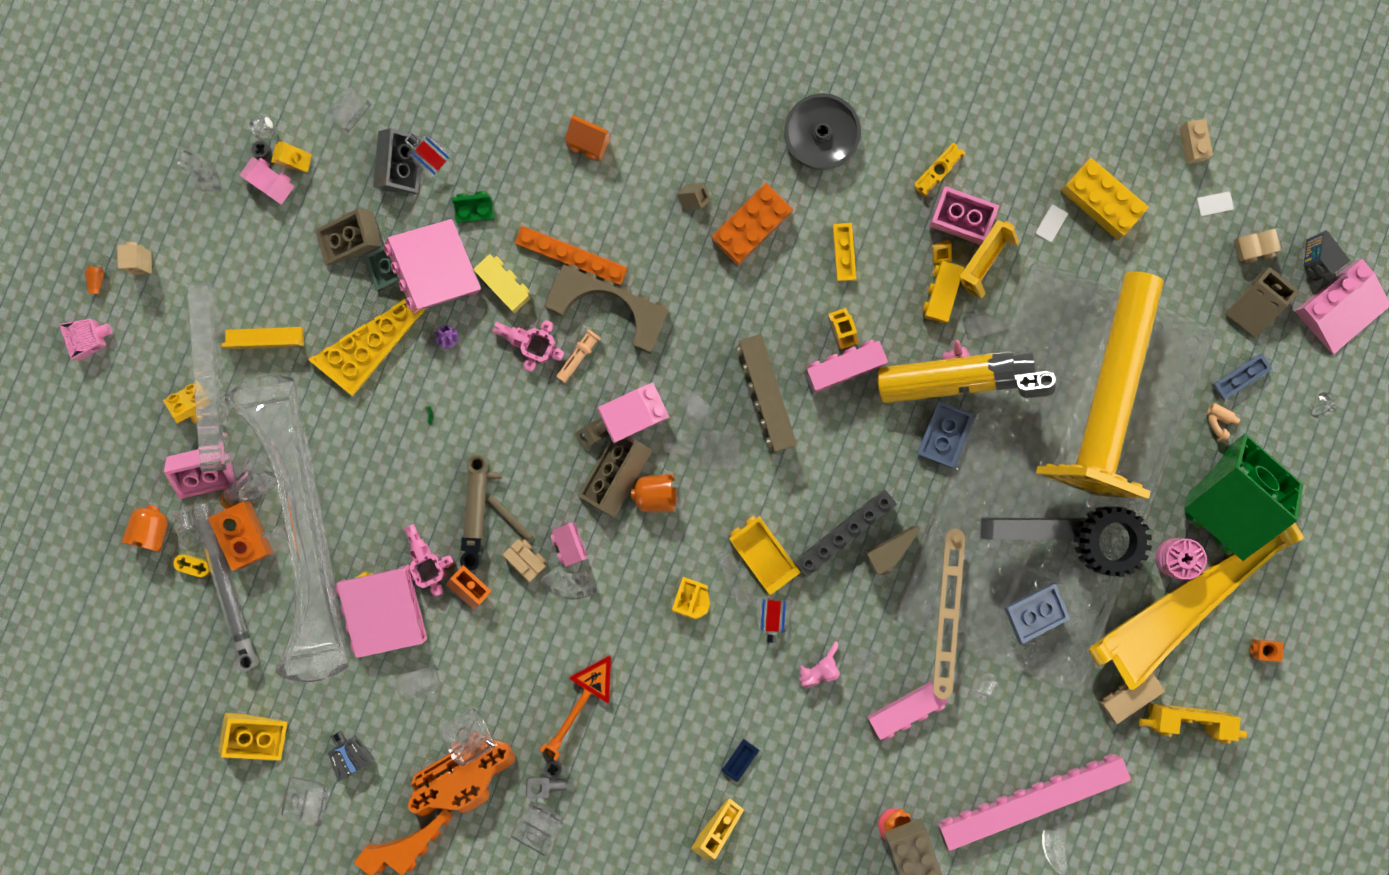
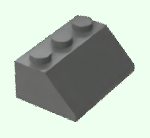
(393, 166)

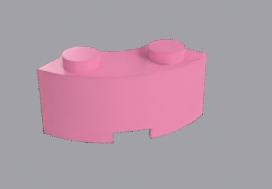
(267, 180)

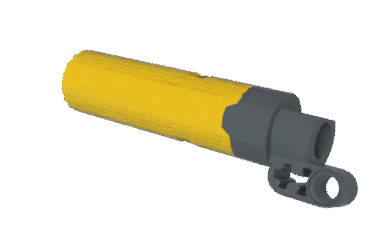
(964, 376)

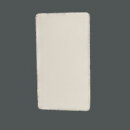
(1215, 203)
(1051, 223)

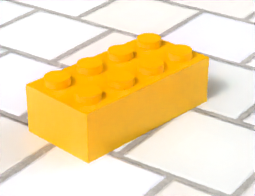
(1104, 199)

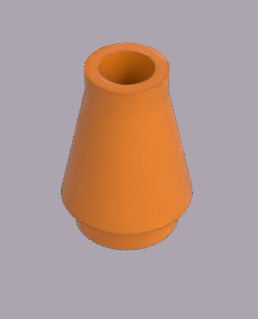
(94, 279)

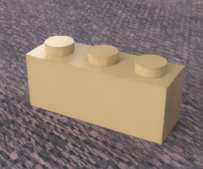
(1125, 702)

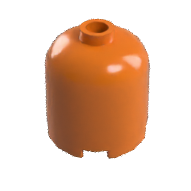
(655, 493)
(146, 527)

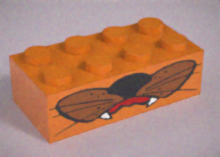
(752, 224)

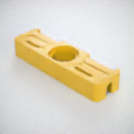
(930, 178)

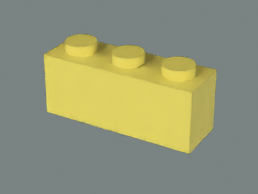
(503, 282)

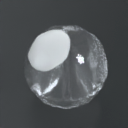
(261, 126)

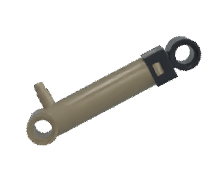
(474, 511)

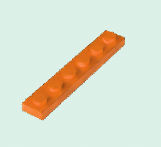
(570, 254)

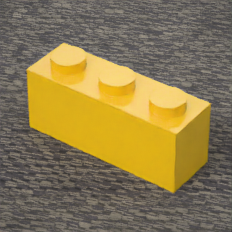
(942, 292)

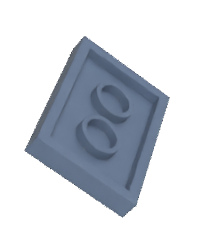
(945, 434)
(1037, 613)

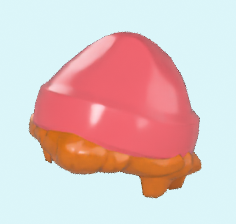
(891, 819)

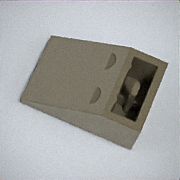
(1262, 301)

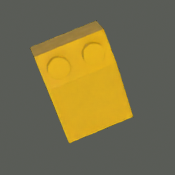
(251, 737)

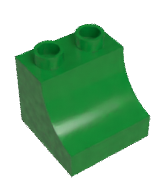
(1245, 499)

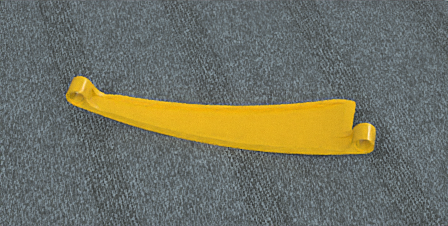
(1157, 629)

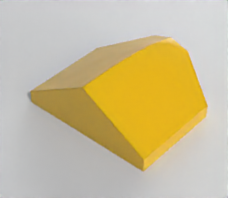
(691, 599)

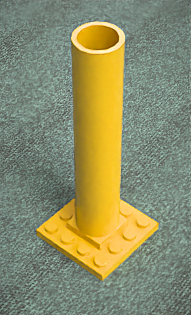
(1114, 394)

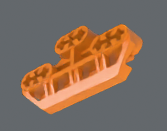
(452, 789)

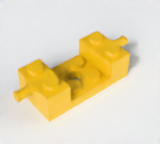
(1218, 724)

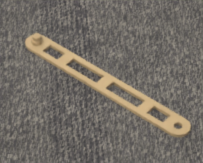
(955, 541)

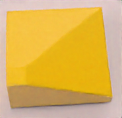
(942, 252)

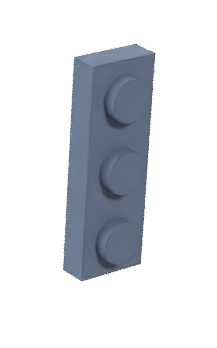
(1242, 376)

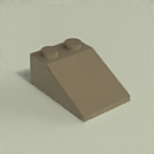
(348, 237)
(889, 552)

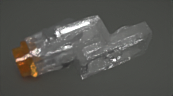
(248, 487)

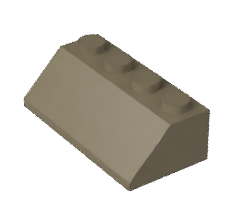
(615, 474)

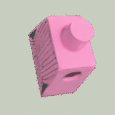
(84, 337)

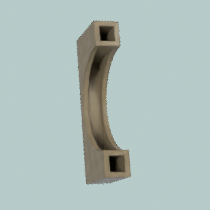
(573, 285)

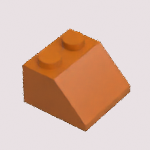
(586, 138)

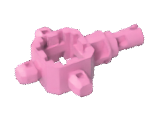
(522, 338)
(420, 553)

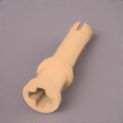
(583, 347)

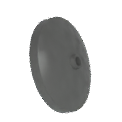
(827, 115)

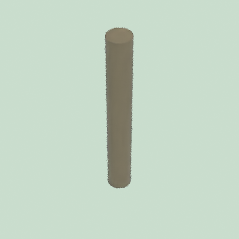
(509, 517)

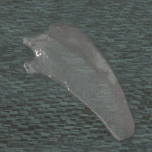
(1054, 844)

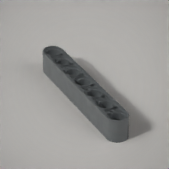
(1029, 528)

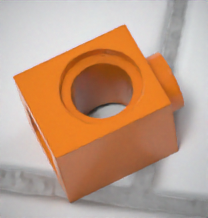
(1274, 653)

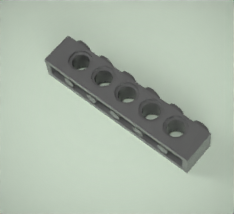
(845, 533)

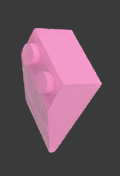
(633, 412)

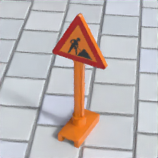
(595, 681)

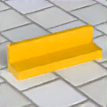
(264, 338)

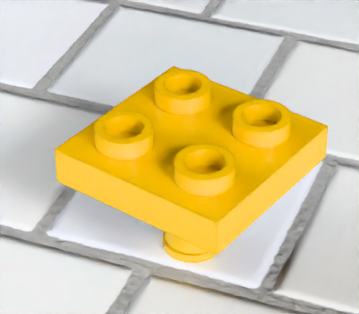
(182, 404)

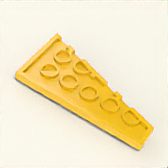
(364, 349)

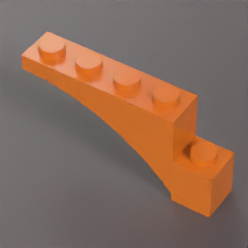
(402, 852)

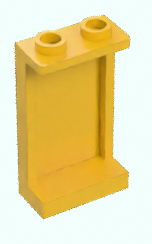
(985, 256)
(763, 554)

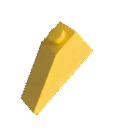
(717, 830)

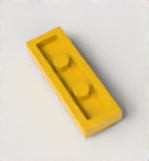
(844, 252)

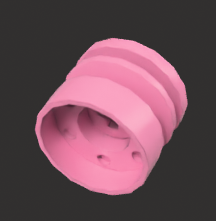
(1170, 555)

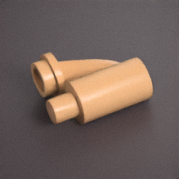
(1217, 412)

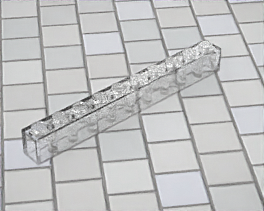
(206, 377)

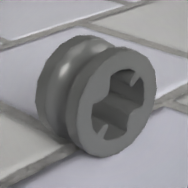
(255, 150)
(557, 772)

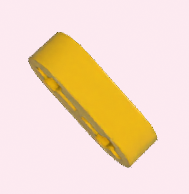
(191, 569)

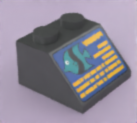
(1323, 256)

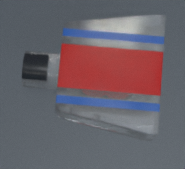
(427, 154)
(772, 616)

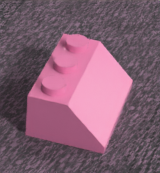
(187, 478)

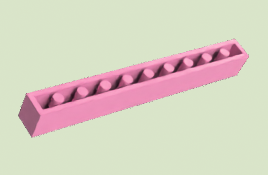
(1033, 801)

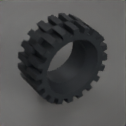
(1090, 534)

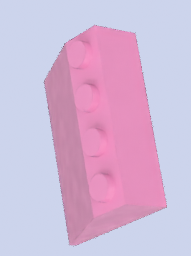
(1344, 306)

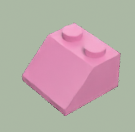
(569, 544)

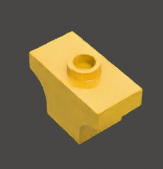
(291, 157)
(843, 328)

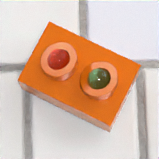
(240, 535)

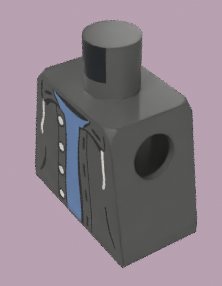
(348, 755)

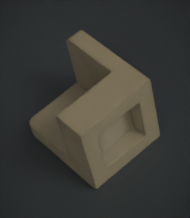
(693, 196)

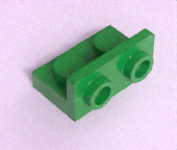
(473, 207)

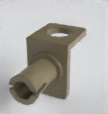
(594, 431)

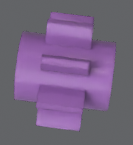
(446, 336)

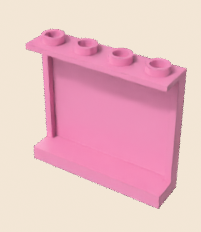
(431, 265)
(381, 612)

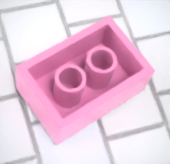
(963, 215)

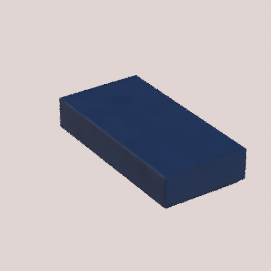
(740, 760)

